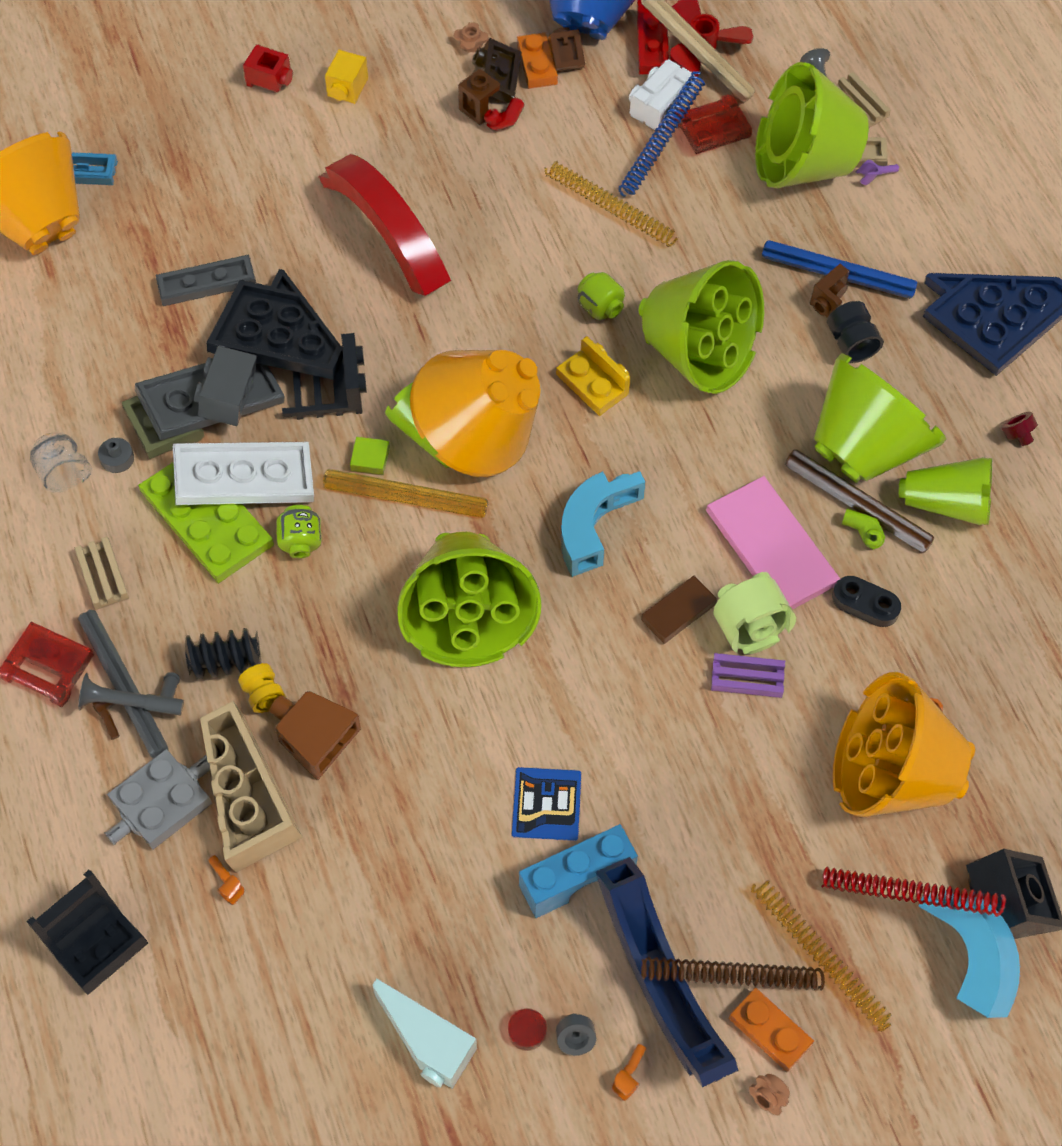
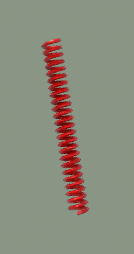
(912, 887)

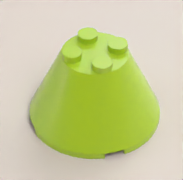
(706, 323)
(870, 424)
(468, 602)

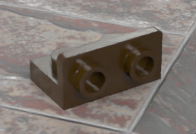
(500, 63)

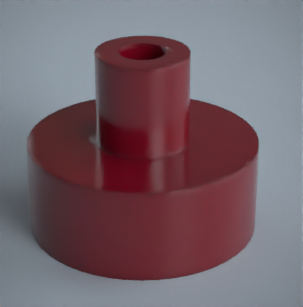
(1020, 428)

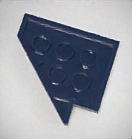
(994, 314)

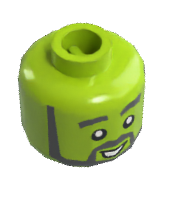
(601, 296)
(298, 531)

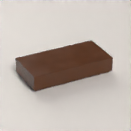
(679, 609)

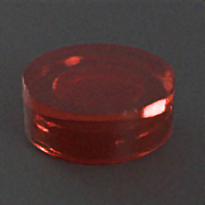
(527, 1029)

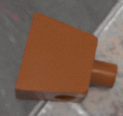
(314, 730)

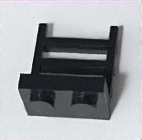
(347, 385)
(88, 934)

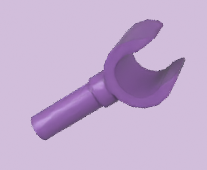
(871, 170)

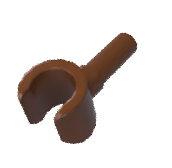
(102, 709)

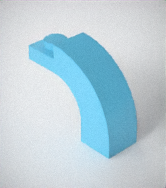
(586, 505)
(992, 958)

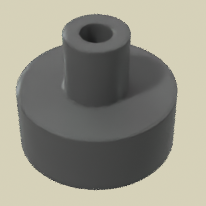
(116, 455)
(576, 1034)

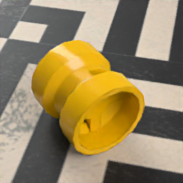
(261, 687)

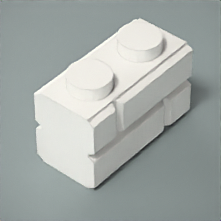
(657, 94)

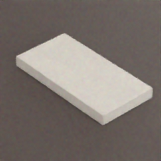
(242, 473)

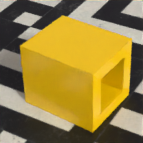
(346, 76)

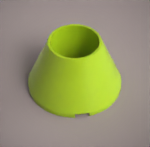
(809, 130)

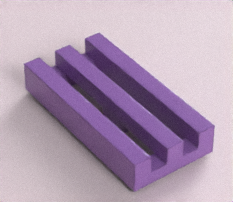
(775, 674)

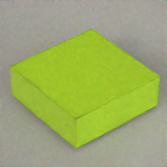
(369, 455)

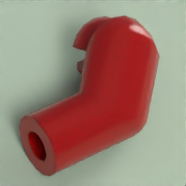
(498, 121)

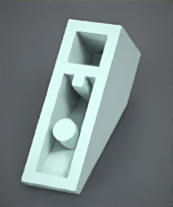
(433, 1042)

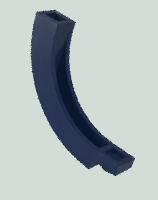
(671, 1002)

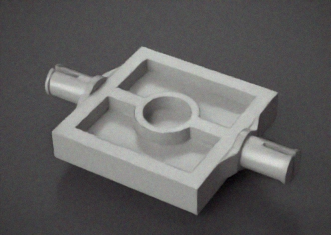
(159, 799)

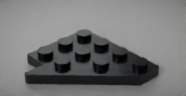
(277, 328)

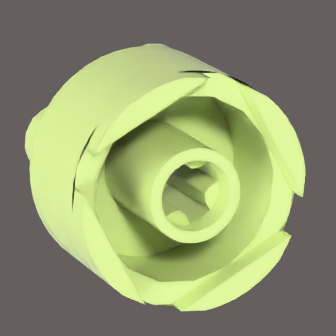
(753, 613)

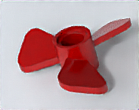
(708, 28)

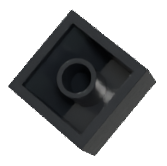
(1025, 882)

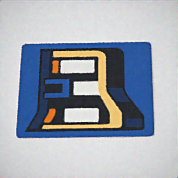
(546, 804)

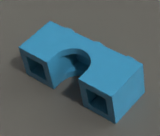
(557, 878)

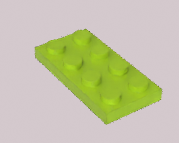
(217, 534)

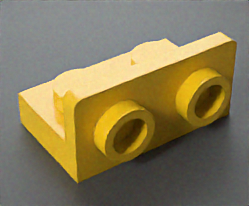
(595, 377)

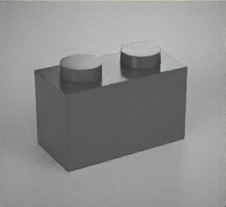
(226, 385)

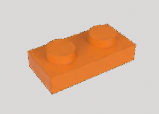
(537, 60)
(771, 1029)

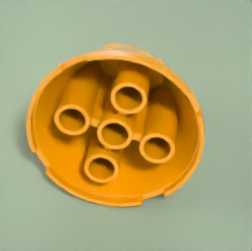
(38, 192)
(476, 408)
(899, 752)

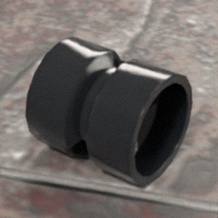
(854, 331)

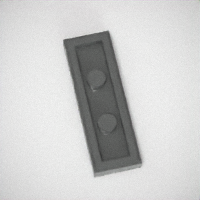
(204, 280)

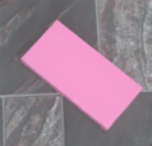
(772, 541)

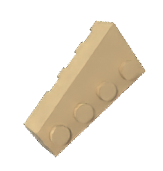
(247, 797)

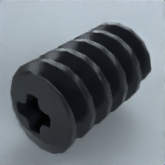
(222, 653)

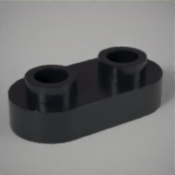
(865, 602)

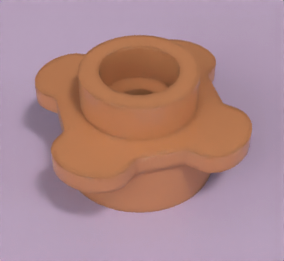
(471, 37)
(770, 1093)

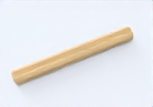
(700, 48)

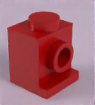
(267, 68)

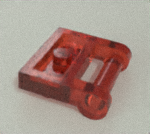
(716, 129)
(51, 653)

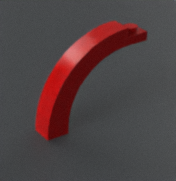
(391, 218)

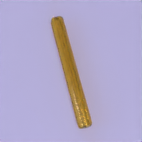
(405, 493)

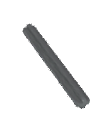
(122, 681)

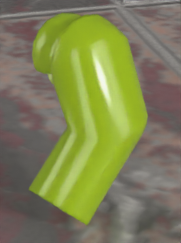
(867, 526)

